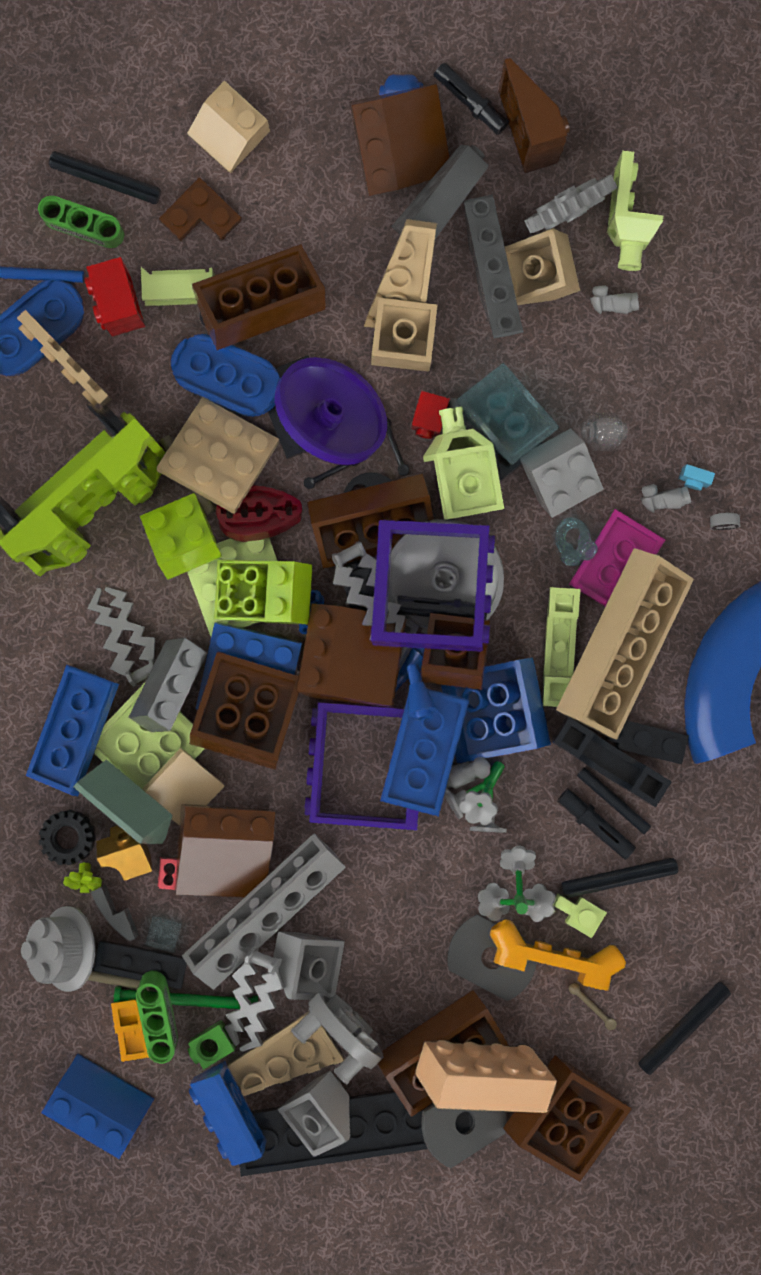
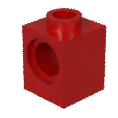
(427, 417)

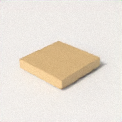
(182, 782)

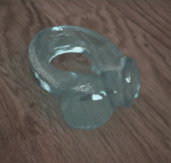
(586, 548)

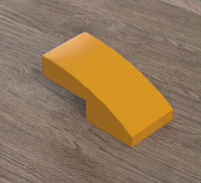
(129, 1030)

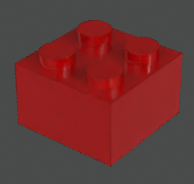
(115, 297)

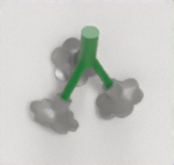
(478, 806)
(533, 902)

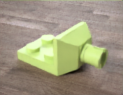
(629, 229)
(464, 468)

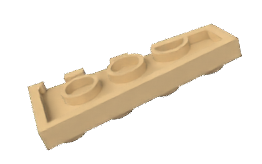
(408, 268)
(54, 351)
(283, 1058)

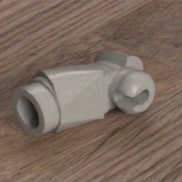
(617, 303)
(666, 499)
(467, 772)

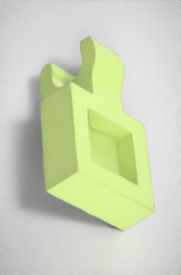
(582, 914)

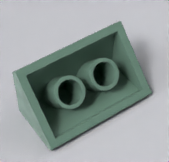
(125, 803)

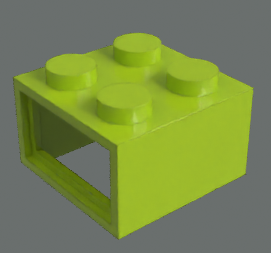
(180, 536)

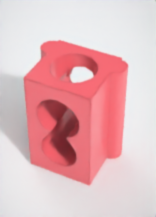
(162, 884)

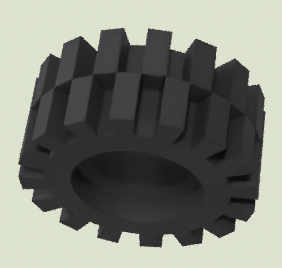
(49, 837)

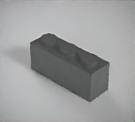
(168, 685)

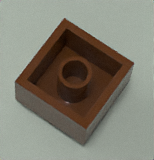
(453, 666)

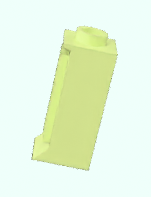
(171, 286)

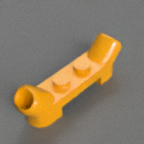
(593, 971)

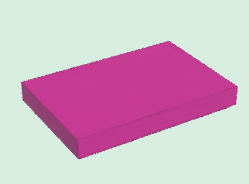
(615, 544)

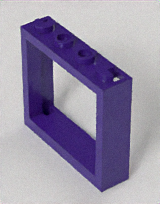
(380, 637)
(315, 774)

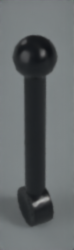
(403, 469)
(310, 482)

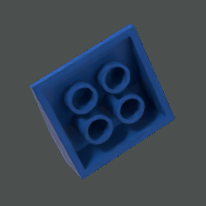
(504, 714)

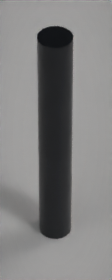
(613, 800)

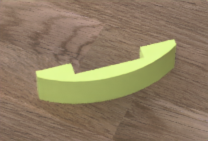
(559, 643)

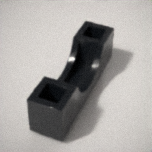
(610, 761)

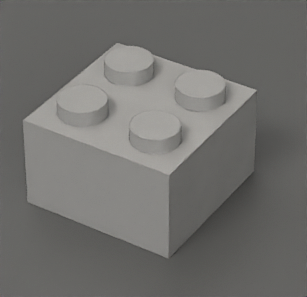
(561, 472)

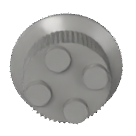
(61, 949)

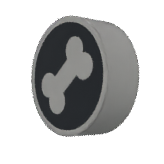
(725, 521)

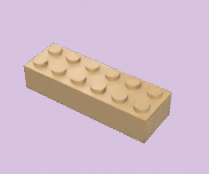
(625, 643)

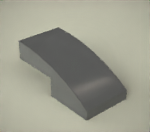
(120, 920)

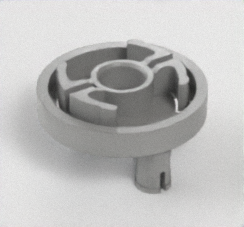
(346, 1028)

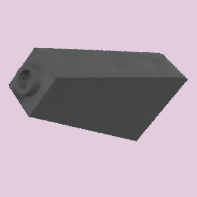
(446, 189)

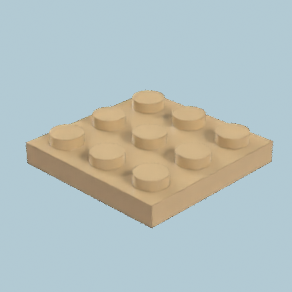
(218, 455)

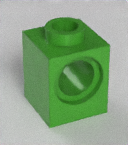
(220, 1036)

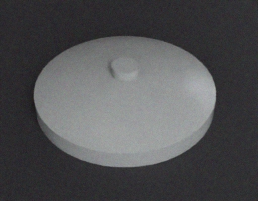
(440, 570)

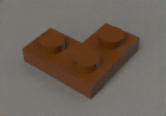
(198, 205)

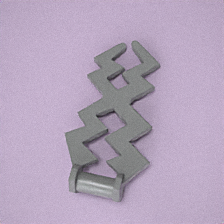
(342, 578)
(117, 625)
(248, 1009)

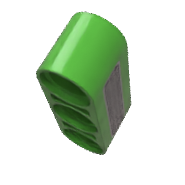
(71, 212)
(154, 1029)

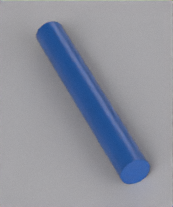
(41, 274)

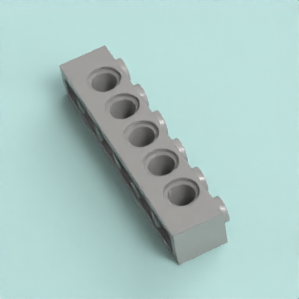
(263, 911)

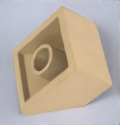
(228, 127)
(542, 267)
(404, 334)

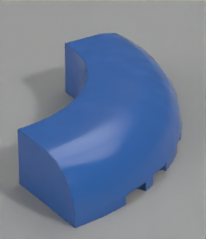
(723, 680)

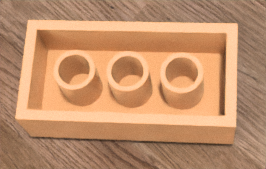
(485, 1077)

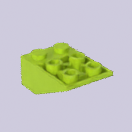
(263, 591)

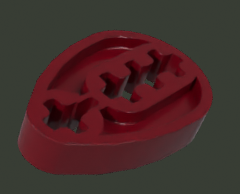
(274, 518)

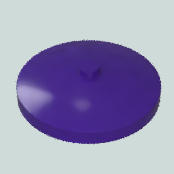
(330, 411)

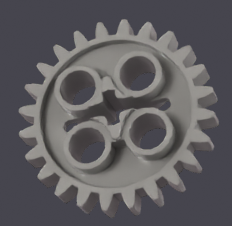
(570, 204)

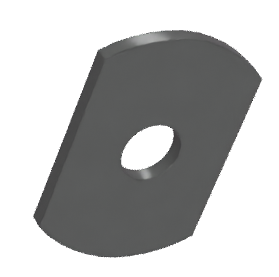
(465, 960)
(453, 1147)

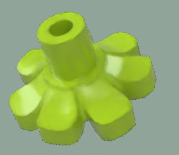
(83, 879)

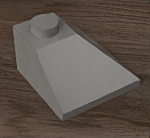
(308, 964)
(319, 1114)

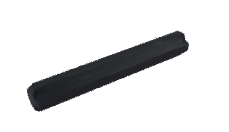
(104, 177)
(619, 877)
(684, 1028)

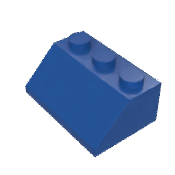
(98, 1106)
(228, 1115)

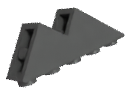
(491, 267)

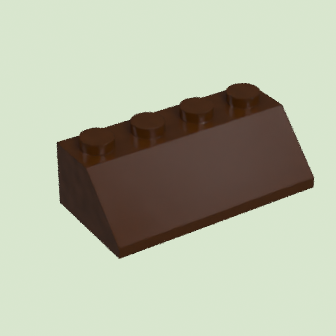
(259, 296)
(355, 515)
(459, 1023)

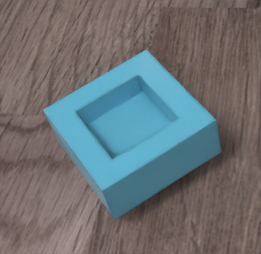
(695, 477)

